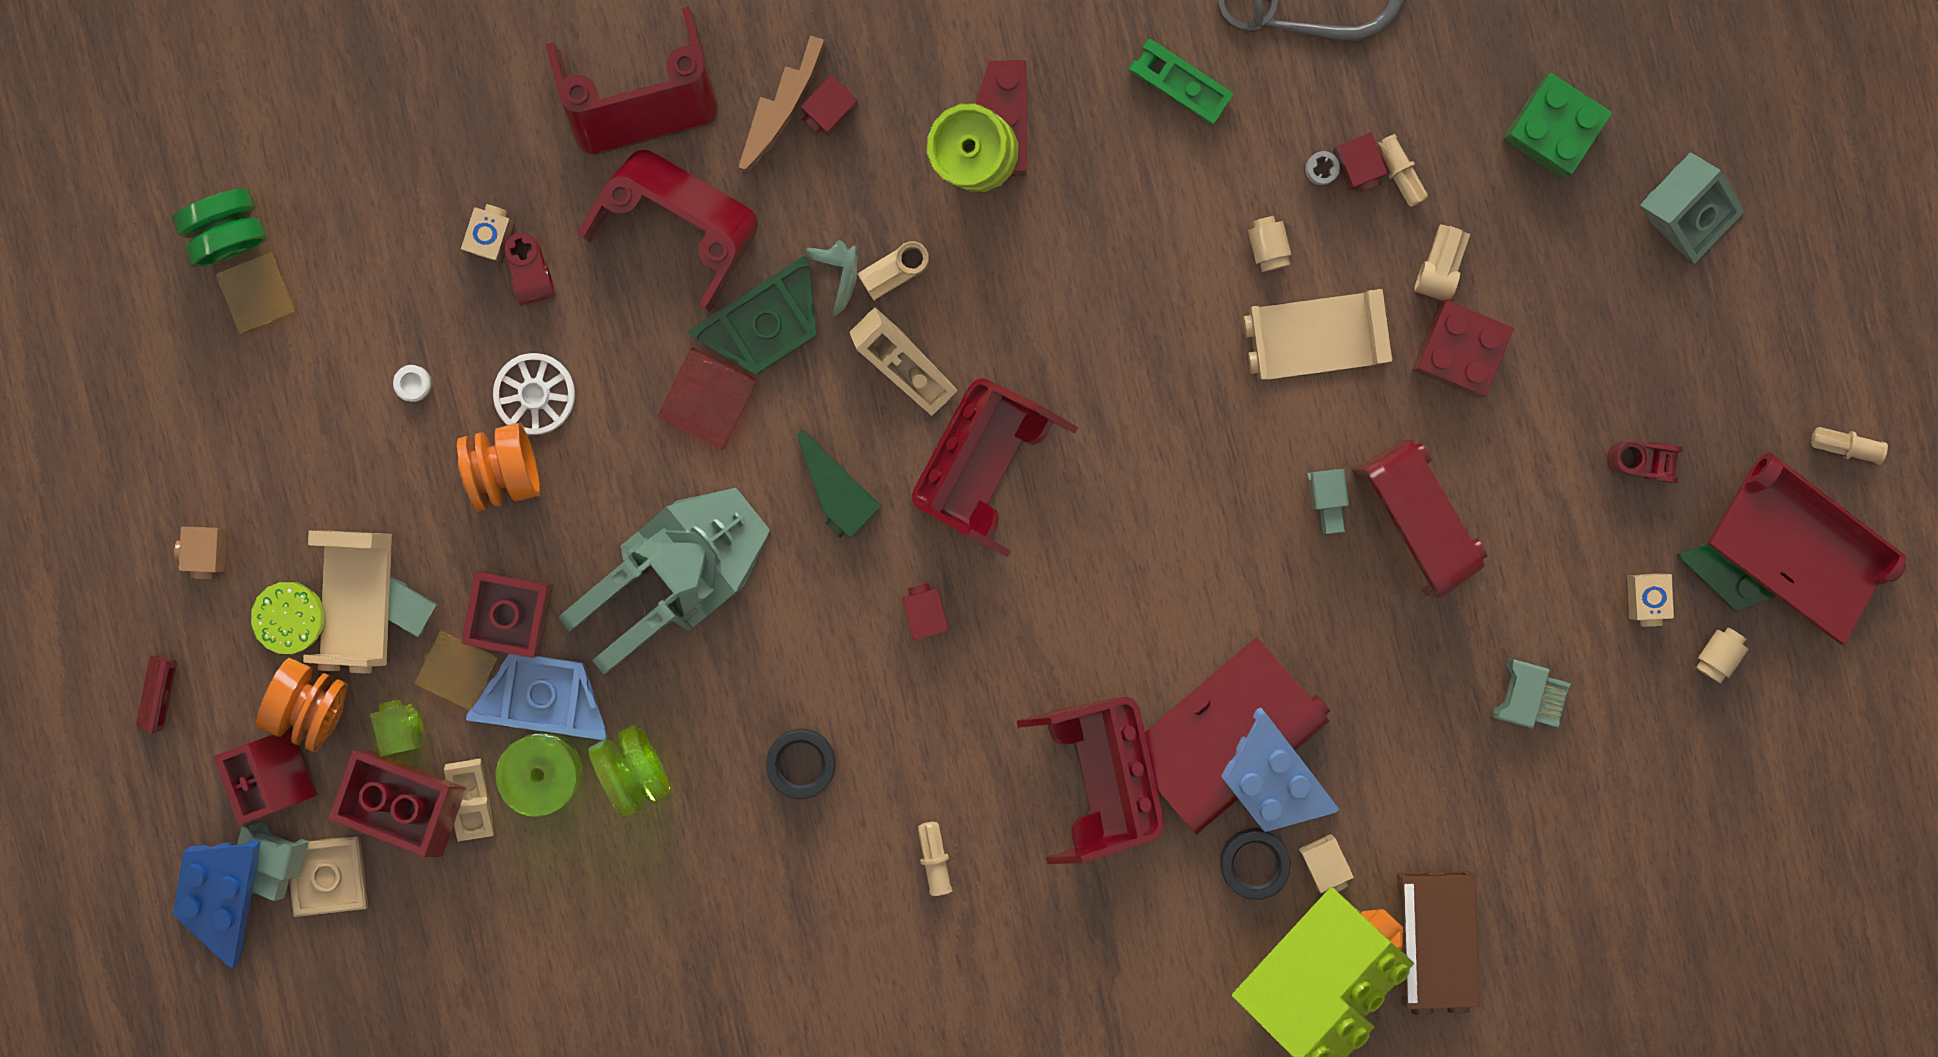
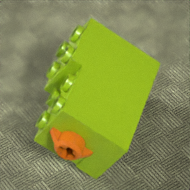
(1327, 978)

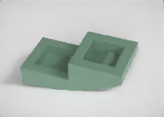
(409, 608)

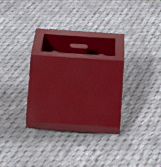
(265, 776)

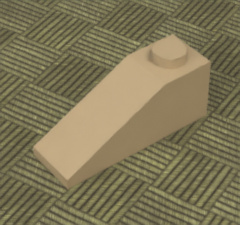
(901, 361)

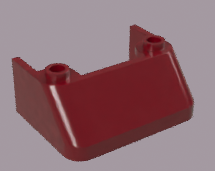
(643, 113)
(726, 221)
(976, 456)
(1423, 516)
(1115, 777)

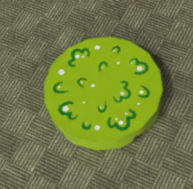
(287, 618)

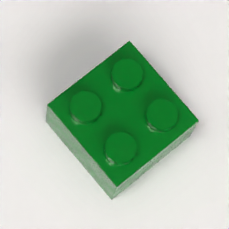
(1557, 125)

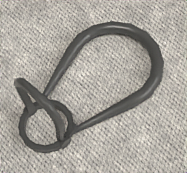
(1346, 33)

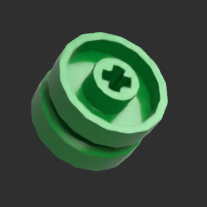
(219, 227)

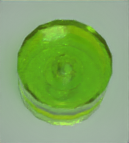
(629, 771)
(561, 774)

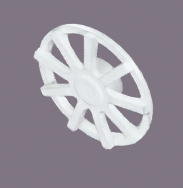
(534, 393)

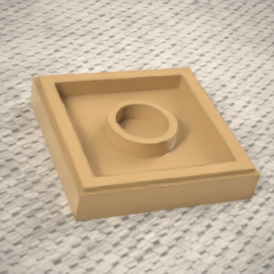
(330, 878)

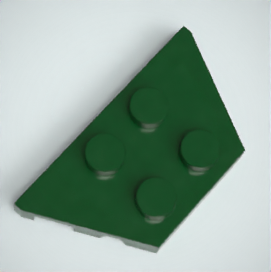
(764, 321)
(1725, 578)

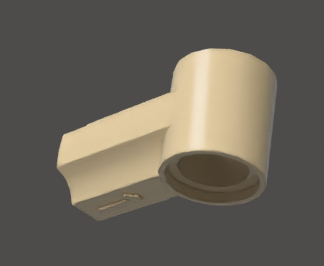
(891, 272)
(1440, 273)

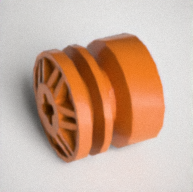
(491, 468)
(295, 702)

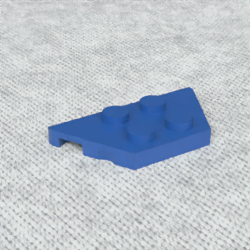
(217, 894)

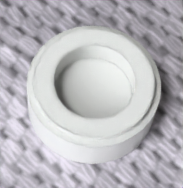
(412, 383)

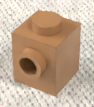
(201, 551)

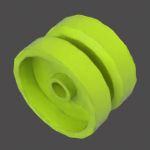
(966, 127)

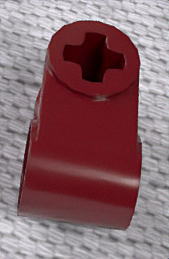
(528, 276)
(1651, 460)

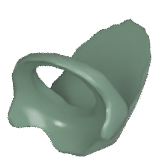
(842, 257)

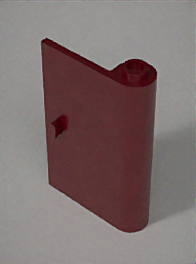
(1797, 531)
(1194, 748)

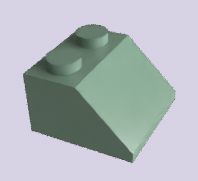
(1693, 207)

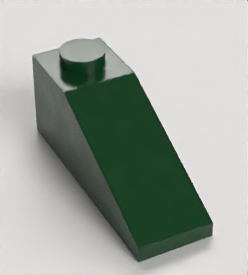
(840, 495)

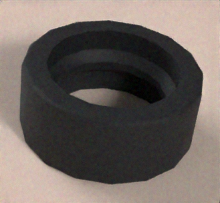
(800, 791)
(1263, 890)

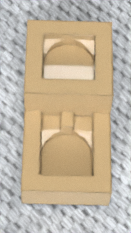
(475, 814)

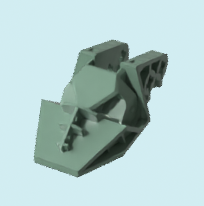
(701, 552)

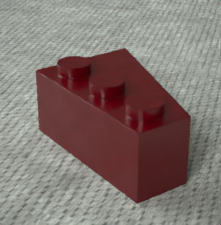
(1005, 95)

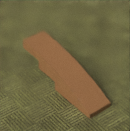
(774, 116)

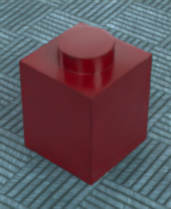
(828, 106)
(1361, 163)
(925, 611)

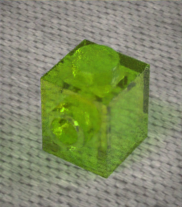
(396, 727)

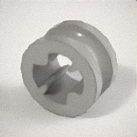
(1312, 163)

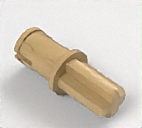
(1402, 170)
(1849, 445)
(934, 859)

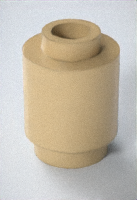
(1269, 244)
(1722, 654)

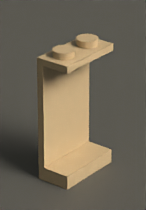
(1318, 335)
(354, 600)

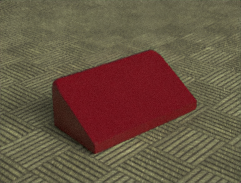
(156, 694)

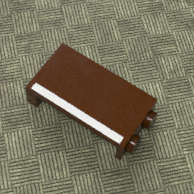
(1440, 940)

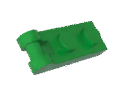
(1181, 82)

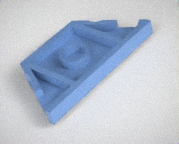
(541, 697)
(1274, 779)

